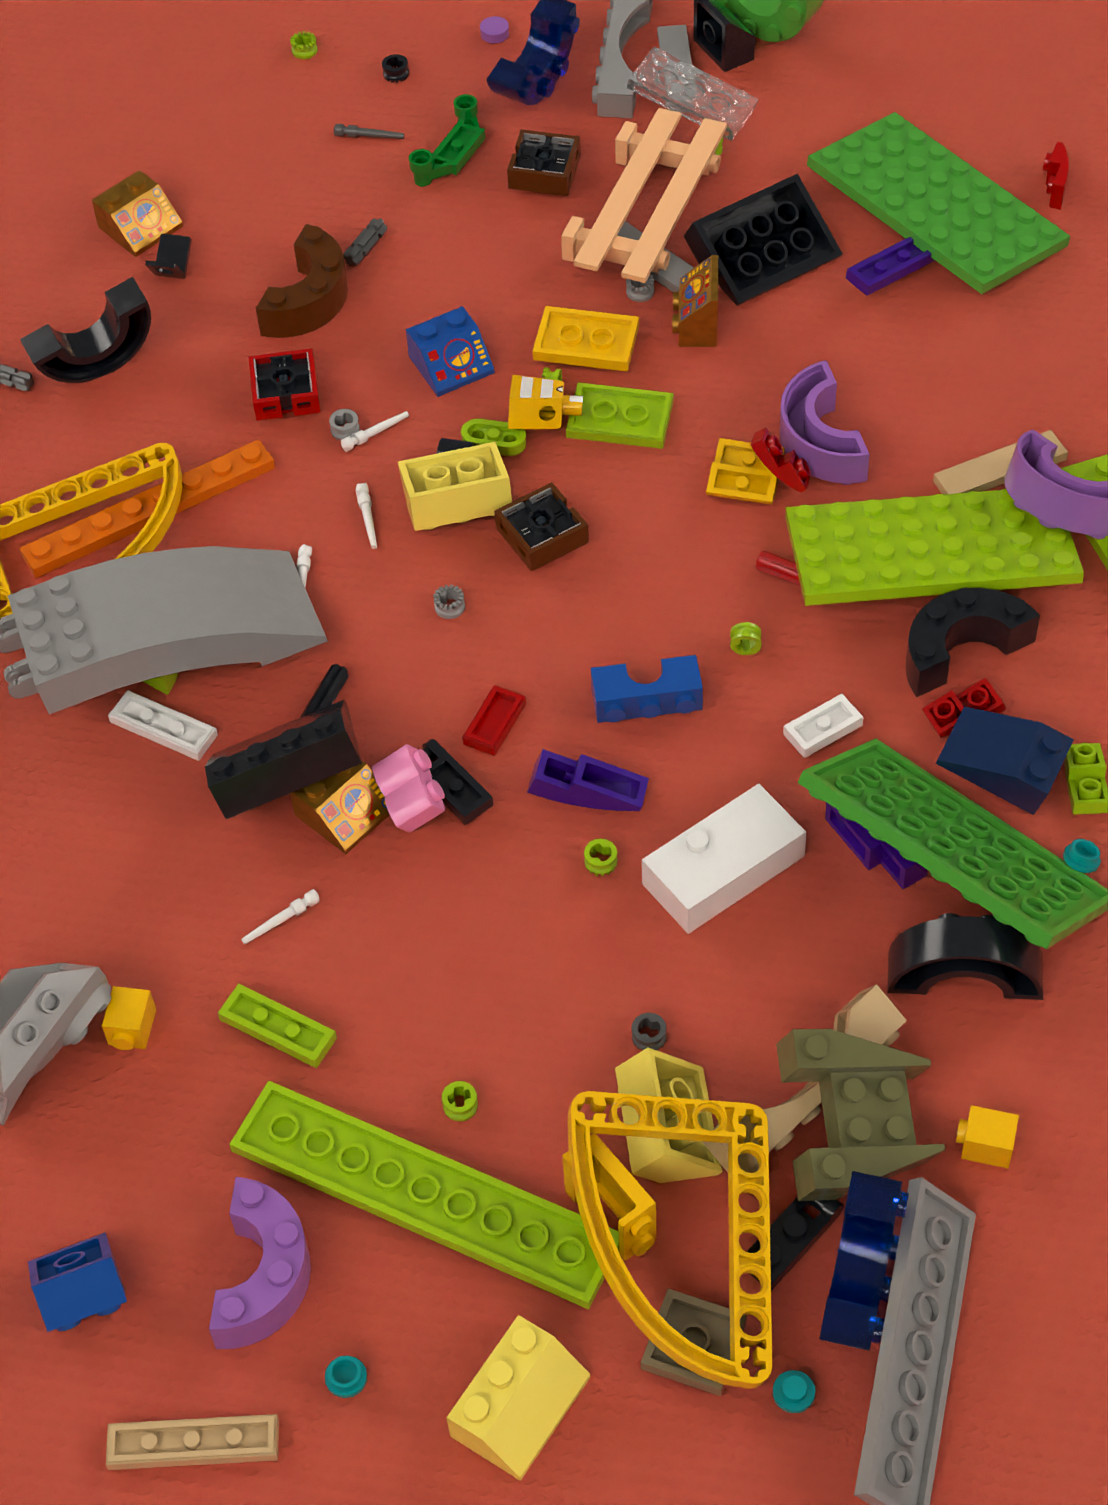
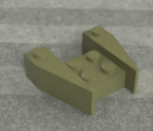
(862, 1109)

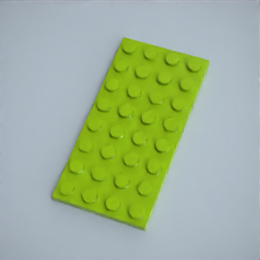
(925, 547)

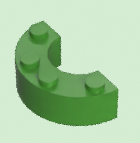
(773, 18)

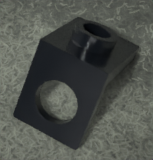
(171, 256)

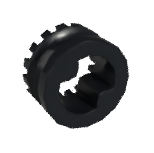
(396, 74)

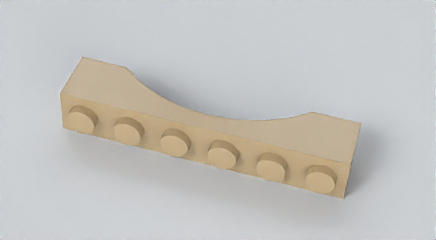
(866, 1016)

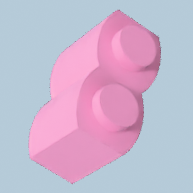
(409, 788)

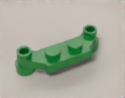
(454, 149)

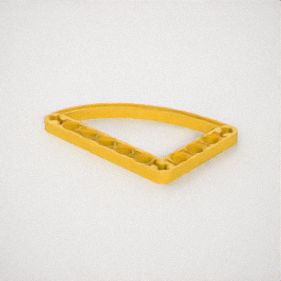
(85, 496)
(740, 1262)

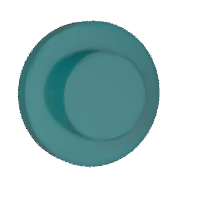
(1082, 856)
(345, 1376)
(794, 1391)

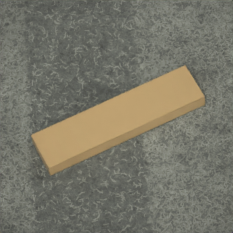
(987, 470)
(192, 1442)

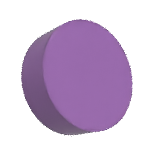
(494, 29)

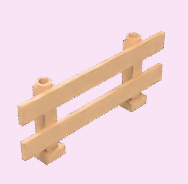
(640, 155)

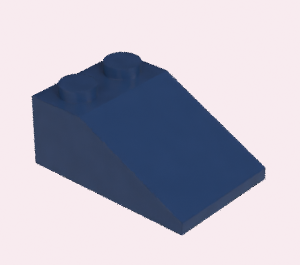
(1005, 755)

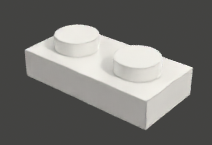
(823, 725)

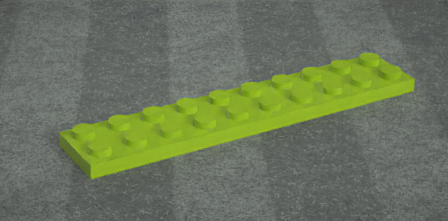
(422, 1192)

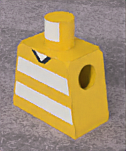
(540, 403)

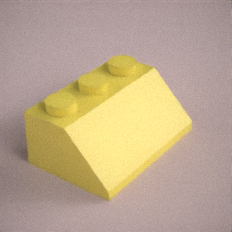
(455, 486)
(666, 1076)
(517, 1398)

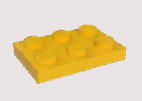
(586, 338)

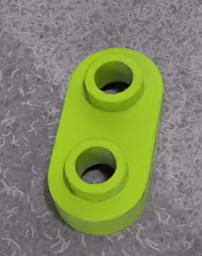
(483, 431)

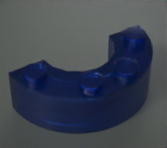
(543, 57)
(863, 1260)

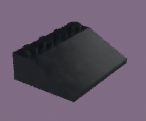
(764, 240)
(283, 760)

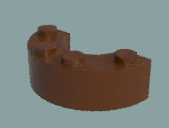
(316, 298)

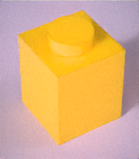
(129, 1018)
(988, 1136)

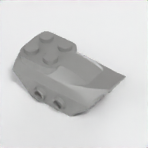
(41, 1014)

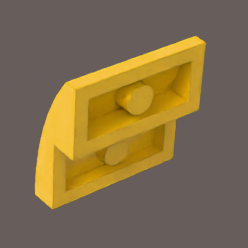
(741, 474)

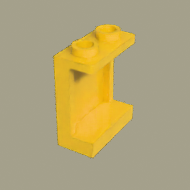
(623, 1196)

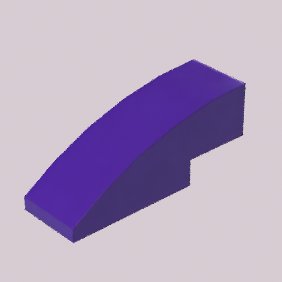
(587, 783)
(873, 851)

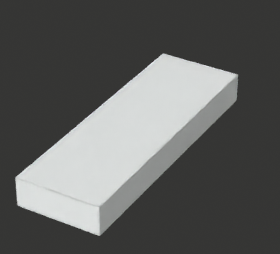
(163, 725)

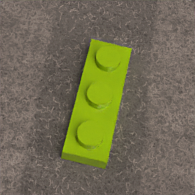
(277, 1025)

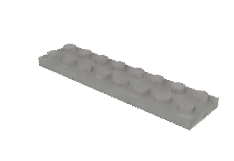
(916, 1350)

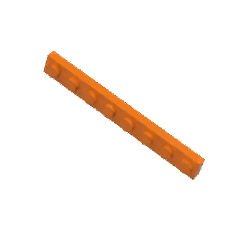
(133, 513)

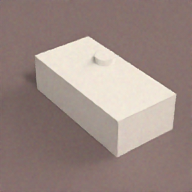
(723, 858)

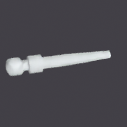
(362, 436)
(365, 504)
(304, 562)
(296, 908)

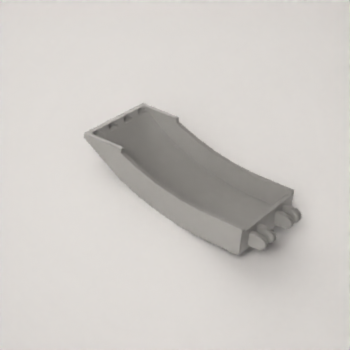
(155, 619)

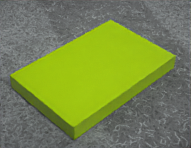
(621, 415)

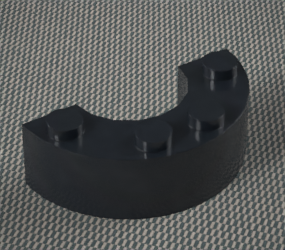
(100, 347)
(963, 618)
(965, 948)

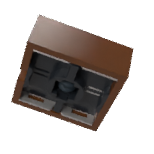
(544, 162)
(541, 526)

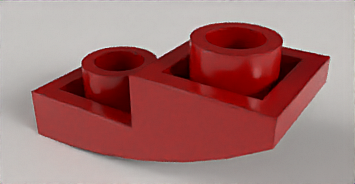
(1057, 168)
(785, 467)
(946, 709)

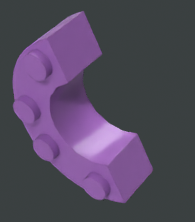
(829, 452)
(1052, 493)
(280, 1282)

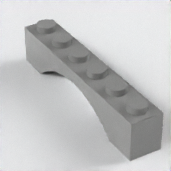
(612, 77)

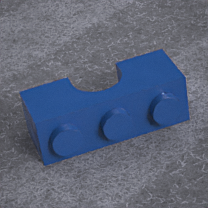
(621, 698)

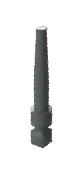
(354, 131)

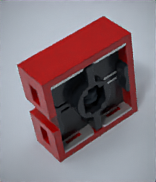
(284, 384)

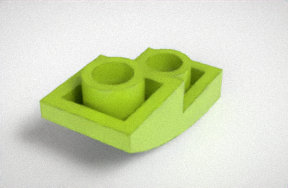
(1086, 779)

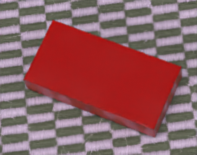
(494, 720)

